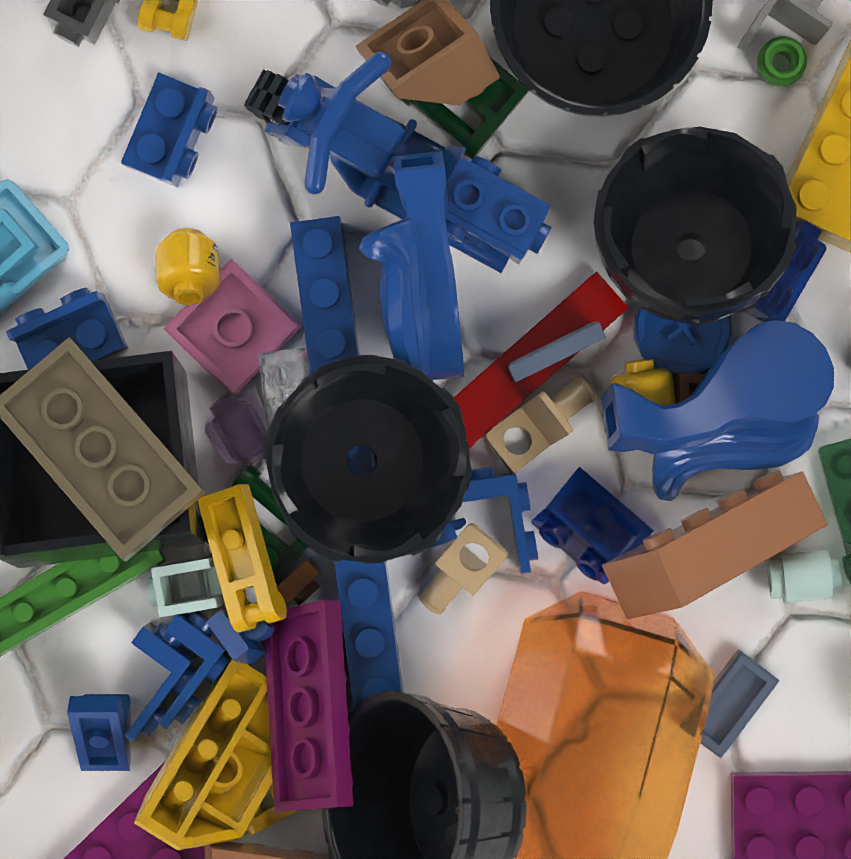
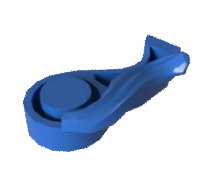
(419, 272)
(745, 414)

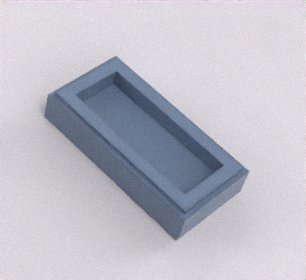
(555, 351)
(734, 701)

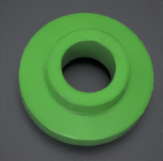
(792, 51)

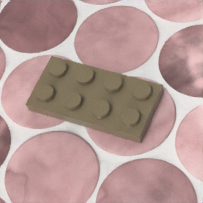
(97, 449)

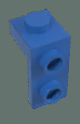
(487, 485)
(198, 637)
(172, 656)

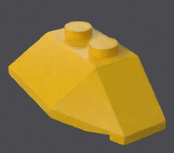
(216, 767)

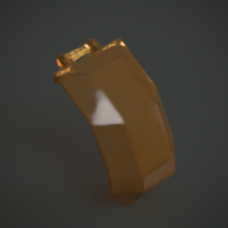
(604, 729)

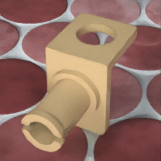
(543, 421)
(461, 569)

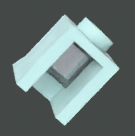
(185, 587)

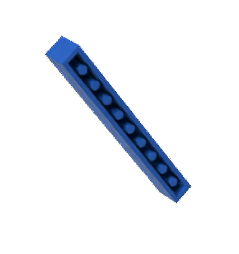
(330, 337)

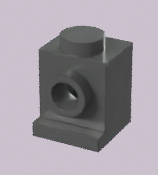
(72, 30)

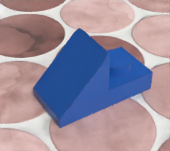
(100, 730)

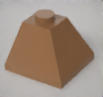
(432, 55)

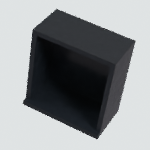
(36, 515)

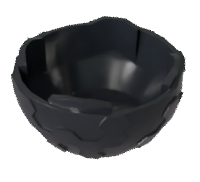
(701, 189)
(417, 451)

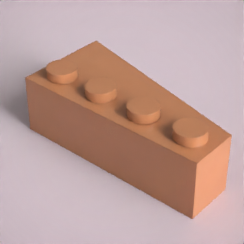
(715, 545)

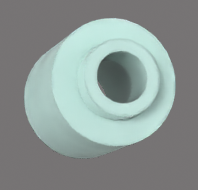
(803, 576)

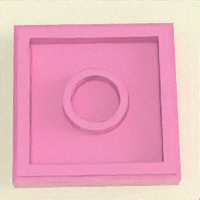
(232, 328)

